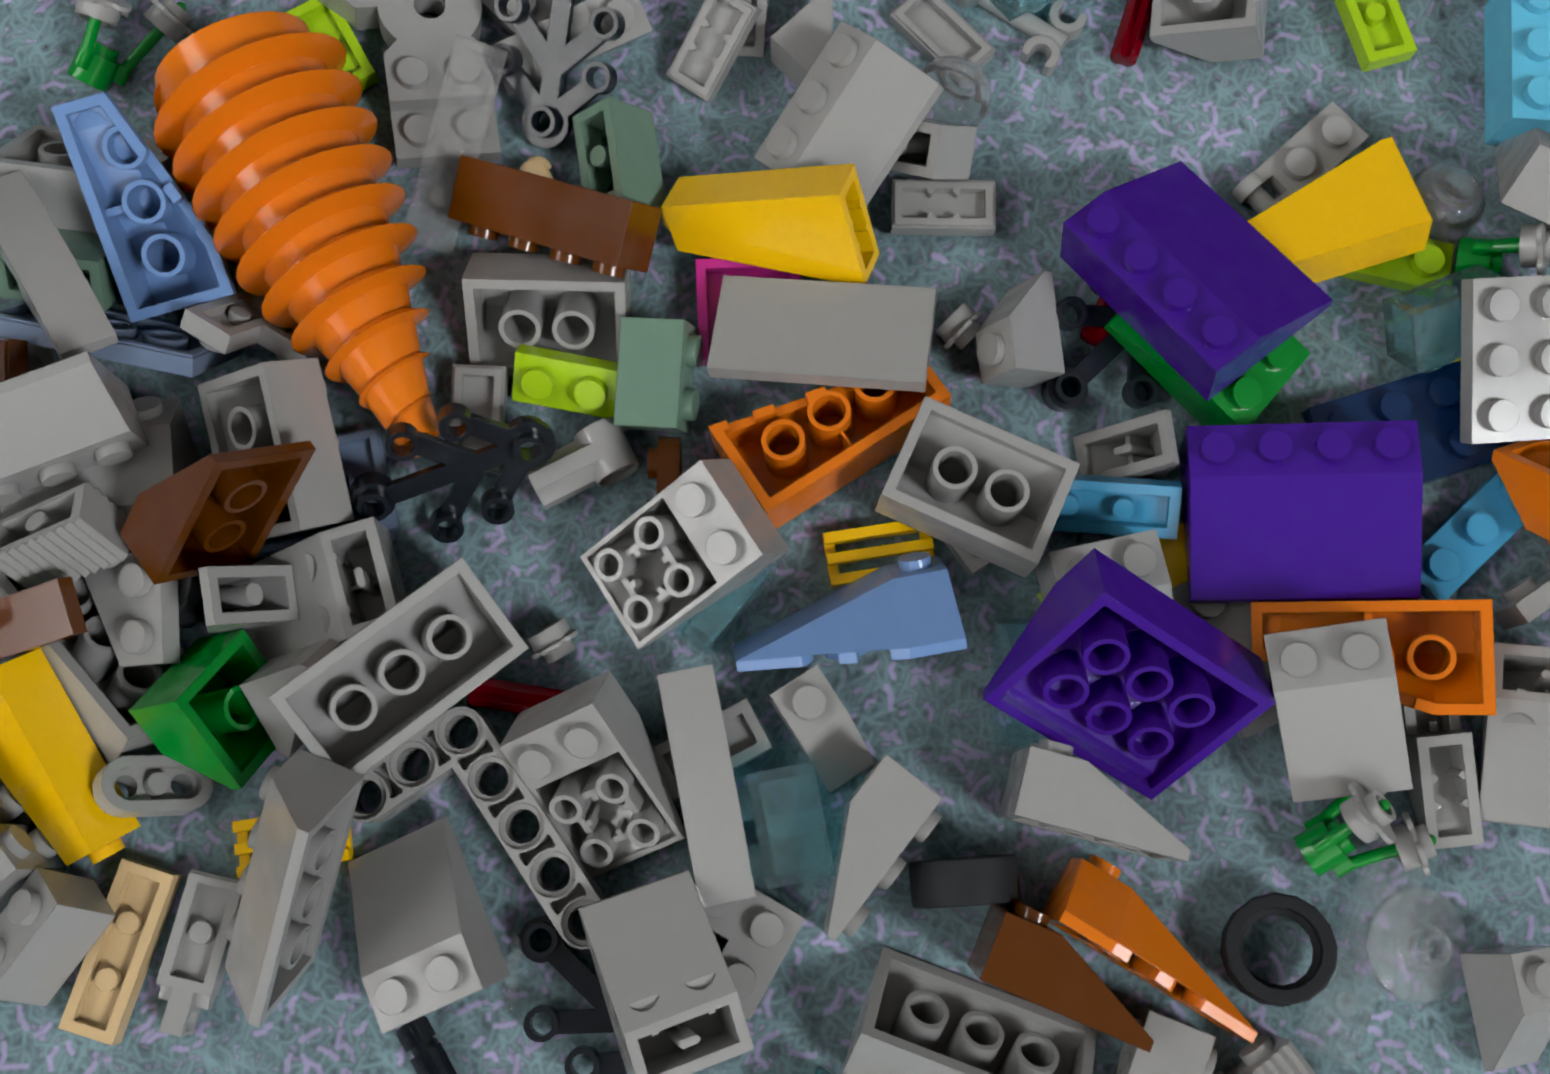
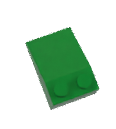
(1234, 405)

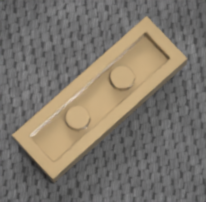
(122, 954)

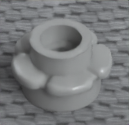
(960, 327)
(553, 640)

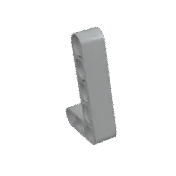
(499, 810)

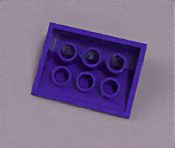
(1190, 275)
(1302, 511)
(1128, 677)

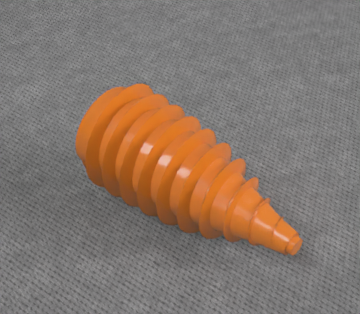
(291, 186)

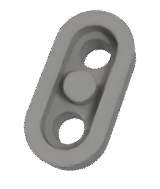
(149, 787)

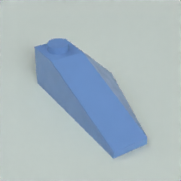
(142, 217)
(894, 608)

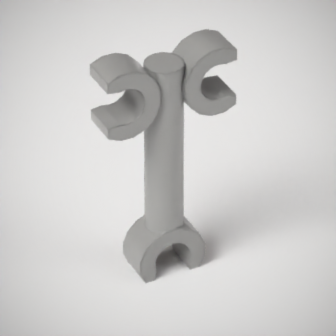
(1046, 36)

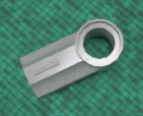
(596, 457)

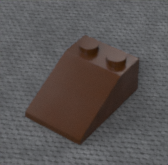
(213, 510)
(1039, 965)

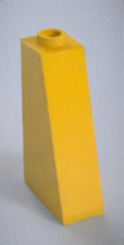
(1350, 216)
(777, 220)
(53, 762)

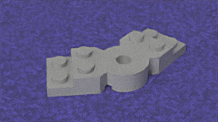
(418, 63)

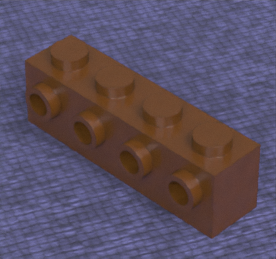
(556, 215)

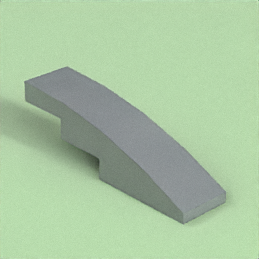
(49, 273)
(1443, 778)
(706, 786)

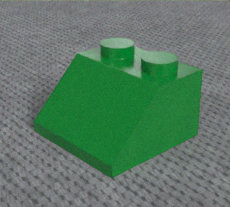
(202, 714)

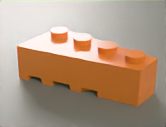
(819, 442)

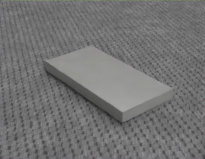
(823, 333)

